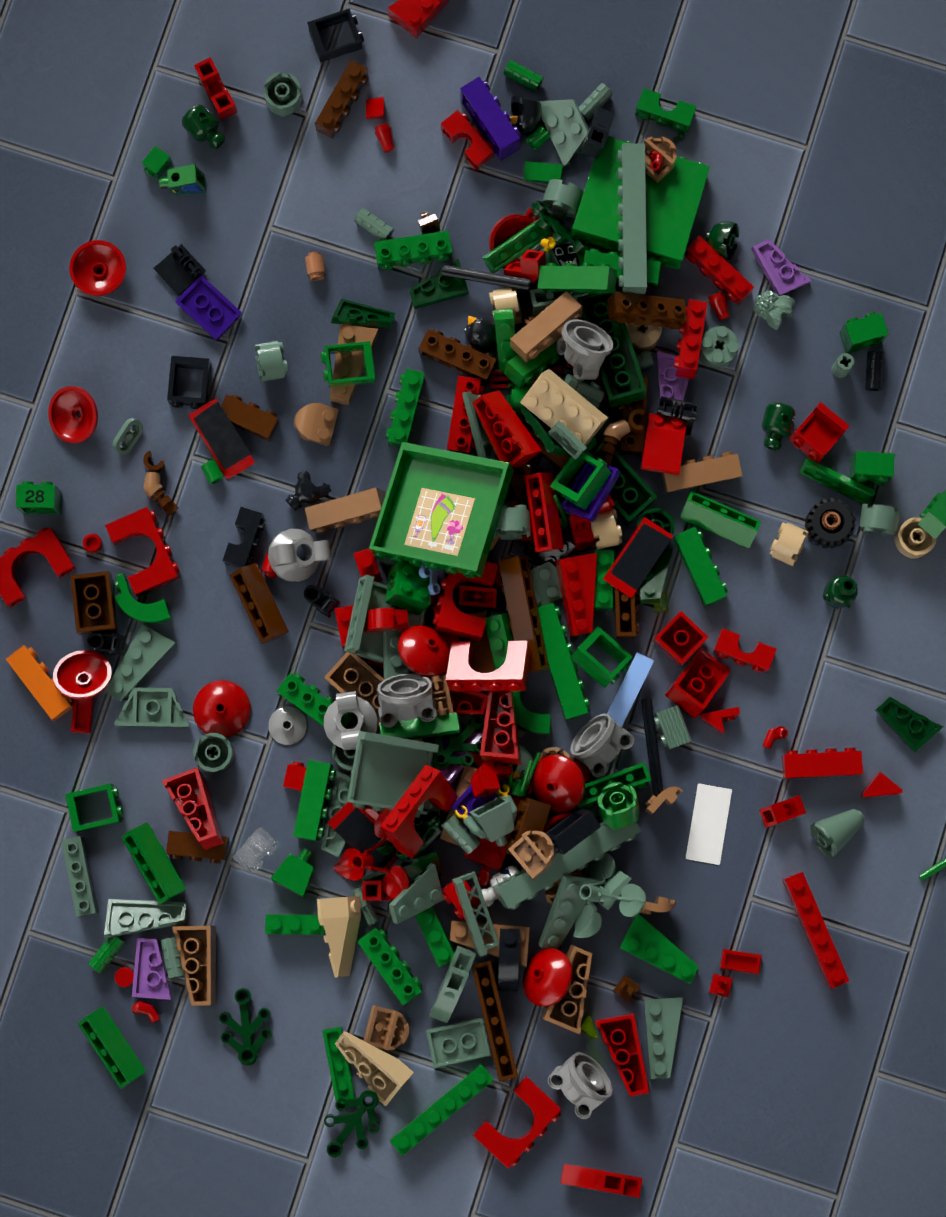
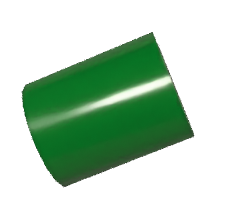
(537, 138)
(212, 472)

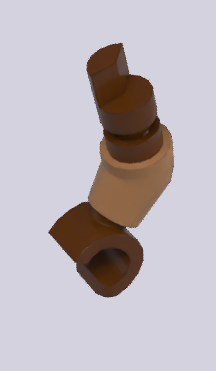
(616, 431)
(153, 487)

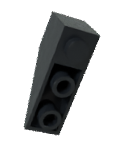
(597, 132)

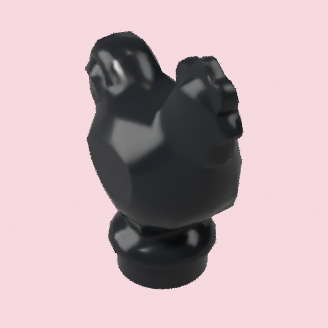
(306, 491)

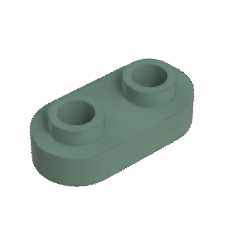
(127, 436)

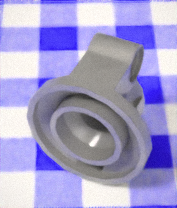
(584, 347)
(284, 558)
(405, 699)
(344, 704)
(600, 743)
(582, 1083)

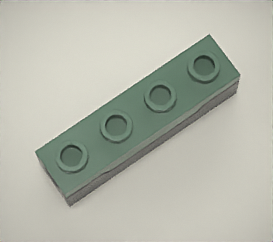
(80, 876)

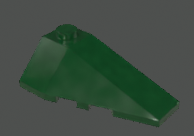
(413, 868)

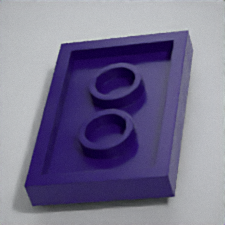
(208, 308)
(596, 504)

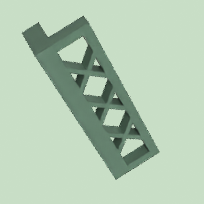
(469, 915)

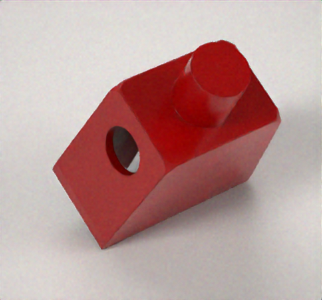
(367, 564)

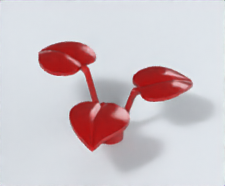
(354, 864)

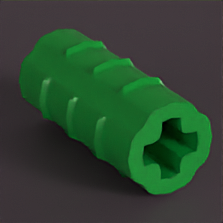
(523, 75)
(106, 953)

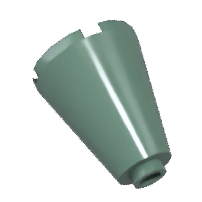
(836, 831)

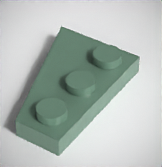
(418, 897)

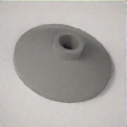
(295, 732)

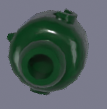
(203, 126)
(777, 423)
(840, 592)

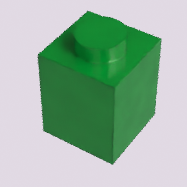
(156, 163)

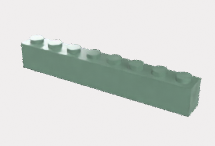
(632, 218)
(522, 886)

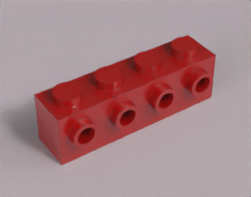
(719, 271)
(691, 338)
(460, 431)
(543, 512)
(822, 764)

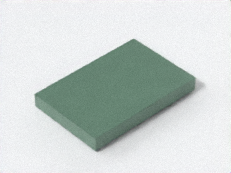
(458, 1043)

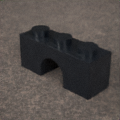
(240, 554)

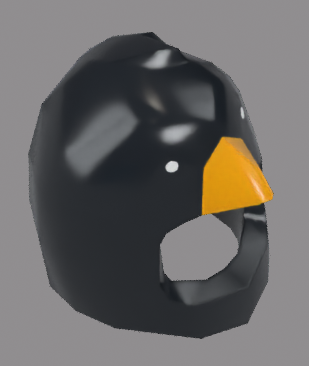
(525, 114)
(480, 332)

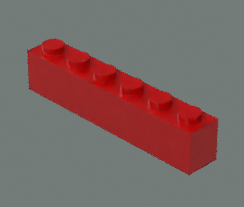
(815, 930)

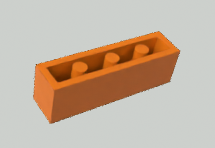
(38, 682)

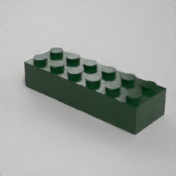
(620, 369)

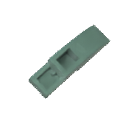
(452, 984)

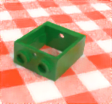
(366, 350)
(591, 486)
(592, 666)
(74, 812)

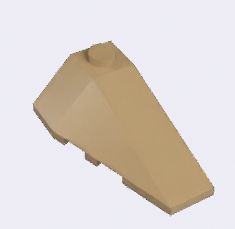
(341, 925)
(379, 1069)

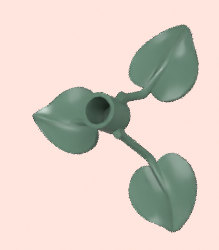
(631, 903)

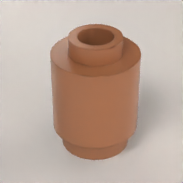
(315, 266)

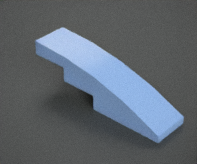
(630, 688)

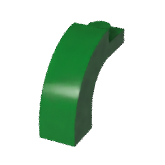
(145, 613)
(531, 721)

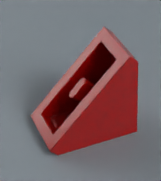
(477, 597)
(881, 786)

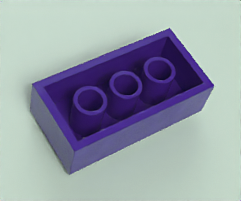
(490, 118)

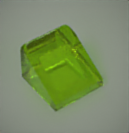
(662, 606)
(588, 1027)

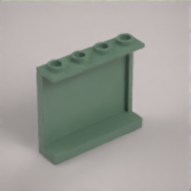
(369, 596)
(386, 769)

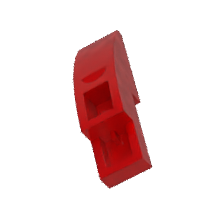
(601, 1180)

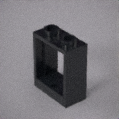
(330, 20)
(190, 363)
(573, 830)

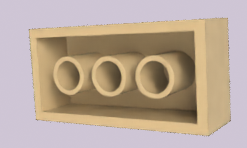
(557, 401)

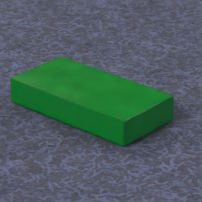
(541, 172)

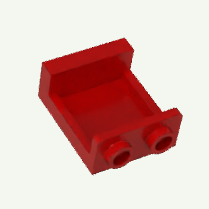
(819, 432)

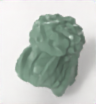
(773, 308)

